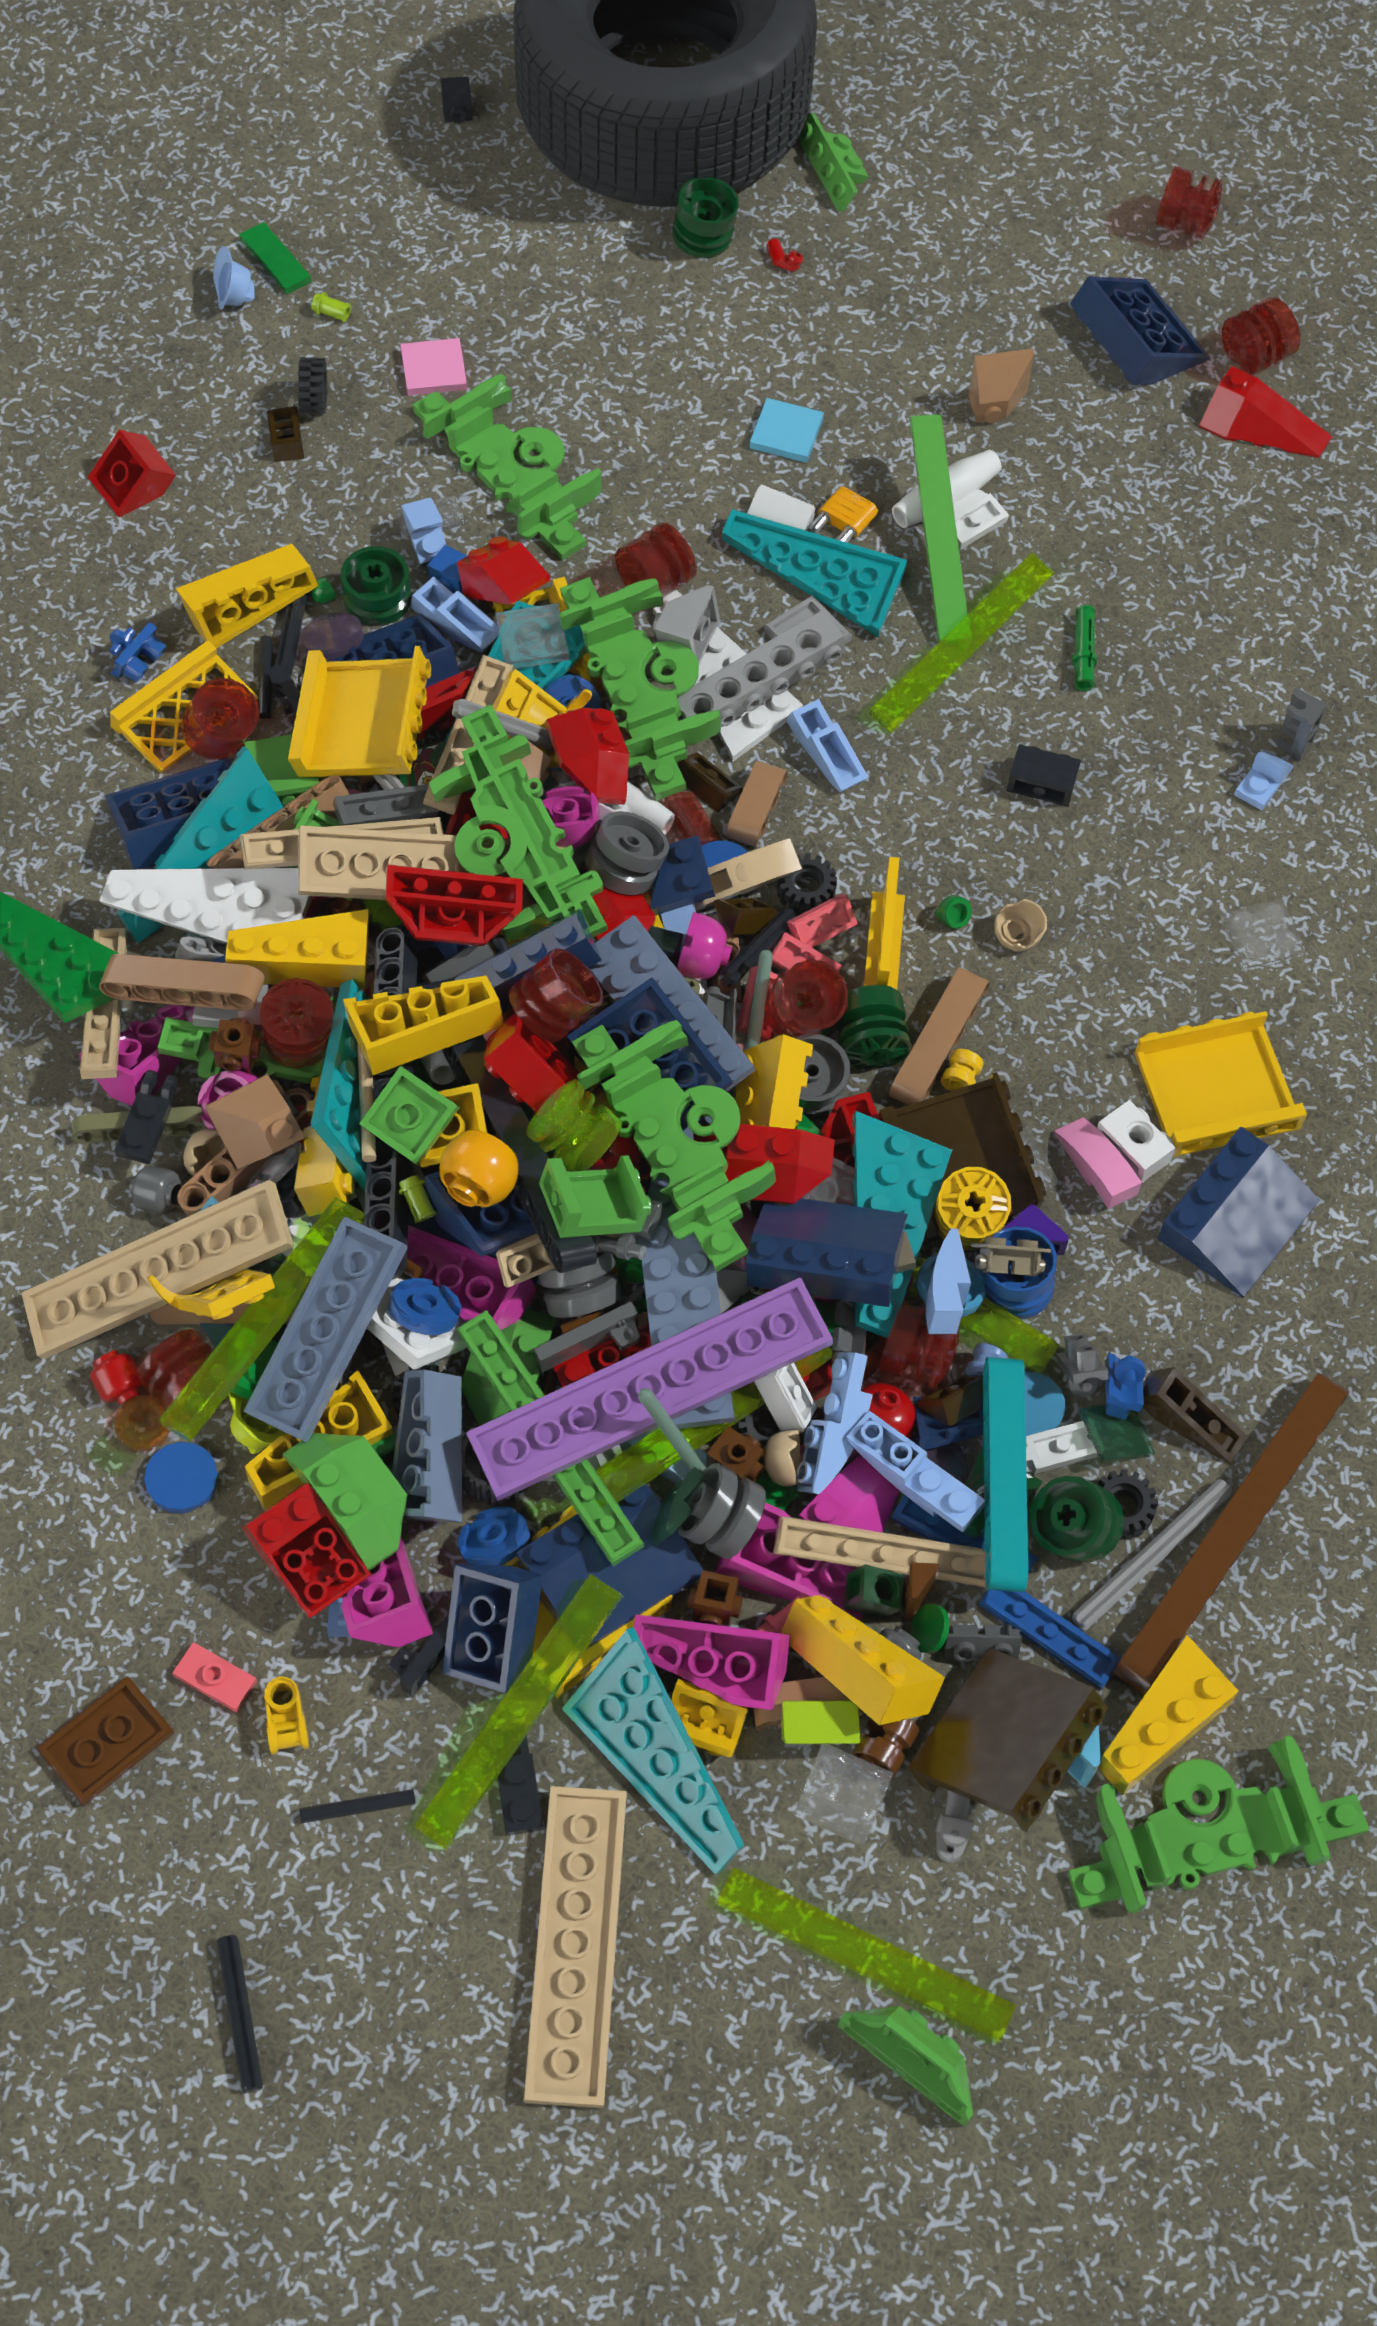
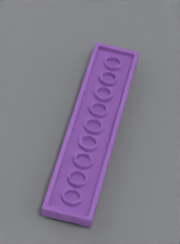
(679, 1371)

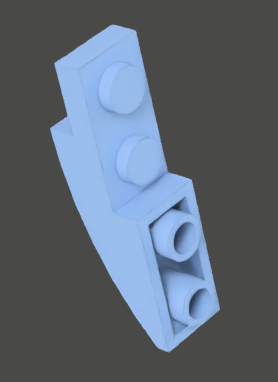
(826, 1439)
(913, 1473)

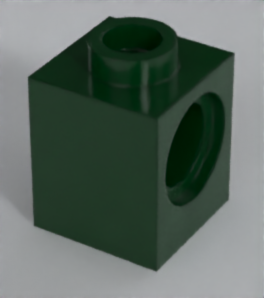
(861, 1593)

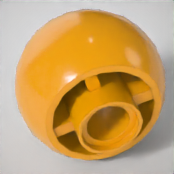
(478, 1169)

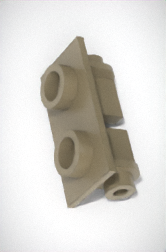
(996, 1255)

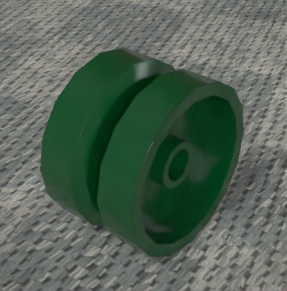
(376, 585)
(1076, 1519)

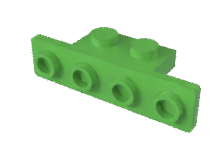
(833, 161)

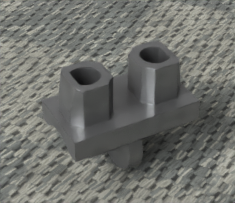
(1081, 1365)

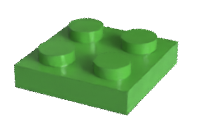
(409, 1115)

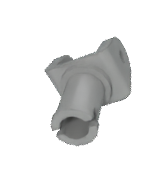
(953, 1828)

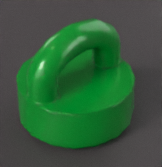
(954, 911)

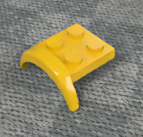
(529, 702)
(222, 1296)

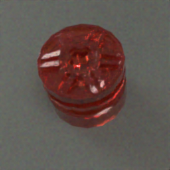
(1189, 202)
(1261, 335)
(658, 555)
(223, 703)
(555, 995)
(821, 997)
(298, 1039)
(913, 1346)
(173, 1365)

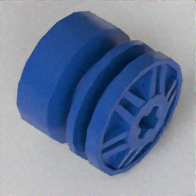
(1032, 1293)

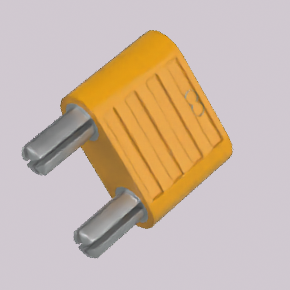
(846, 512)

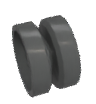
(627, 852)
(827, 1076)
(582, 1289)
(723, 1511)

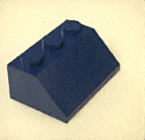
(491, 1624)

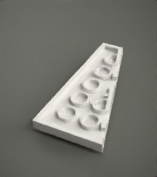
(750, 726)

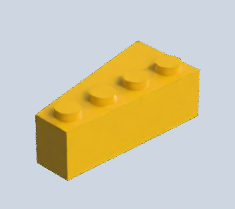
(246, 593)
(313, 949)
(422, 1021)
(319, 1171)
(861, 1662)
(1171, 1712)

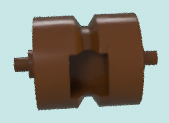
(885, 1743)

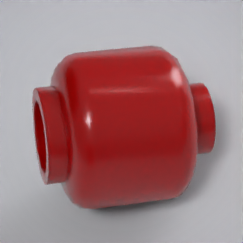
(115, 1377)

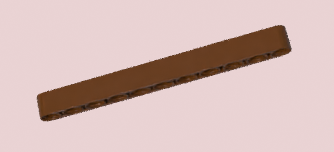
(1229, 1534)

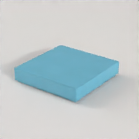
(786, 430)

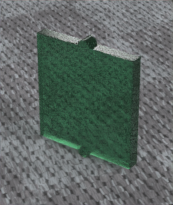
(1116, 1437)

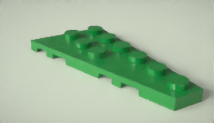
(54, 959)

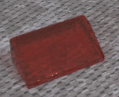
(691, 817)

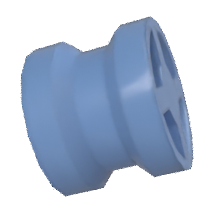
(980, 1353)

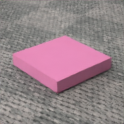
(433, 366)

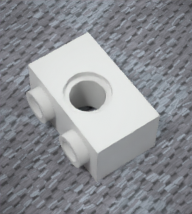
(1134, 1122)

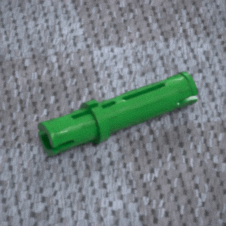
(1085, 658)

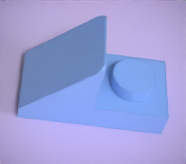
(424, 529)
(1263, 779)

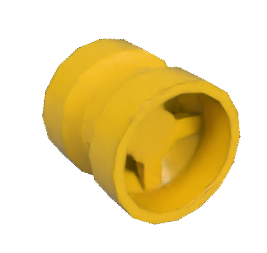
(962, 1070)

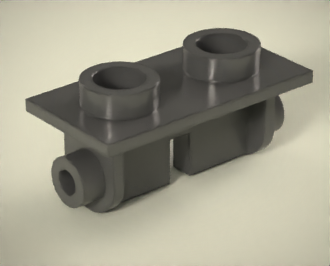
(723, 1007)
(848, 1337)
(966, 1644)

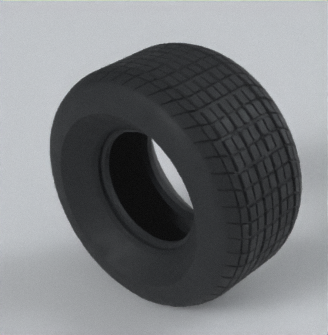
(651, 128)

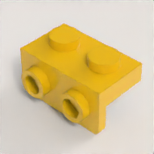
(708, 1718)

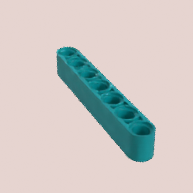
(1005, 1475)

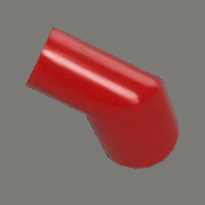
(789, 262)

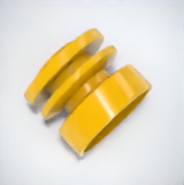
(985, 1189)

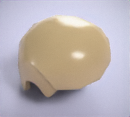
(1017, 918)
(202, 1149)
(783, 1457)

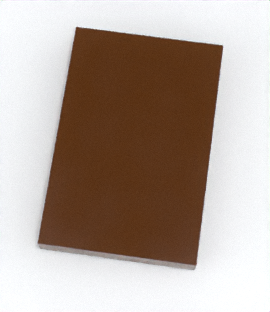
(105, 1741)

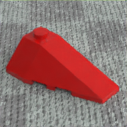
(1257, 414)

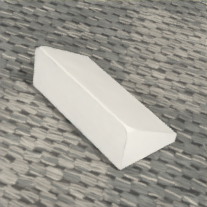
(781, 508)
(787, 1398)

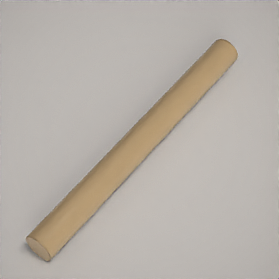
(366, 1098)

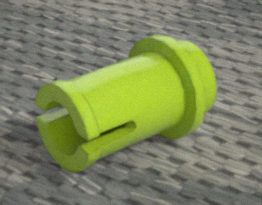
(329, 306)
(417, 1198)

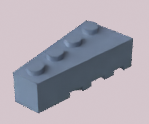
(430, 1446)

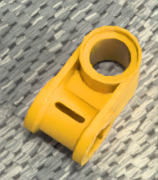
(285, 1722)

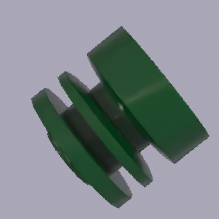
(705, 217)
(874, 1027)

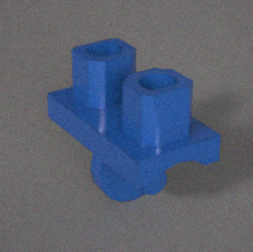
(145, 642)
(1124, 1385)

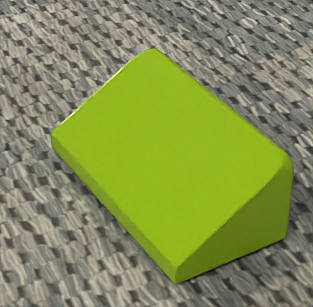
(820, 1722)

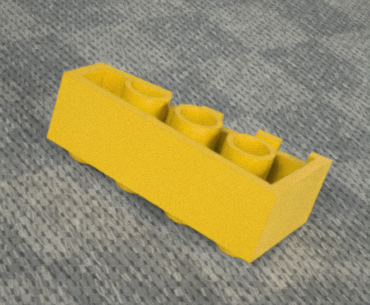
(773, 1090)
(349, 1412)

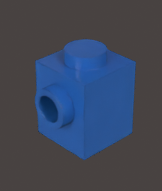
(445, 568)

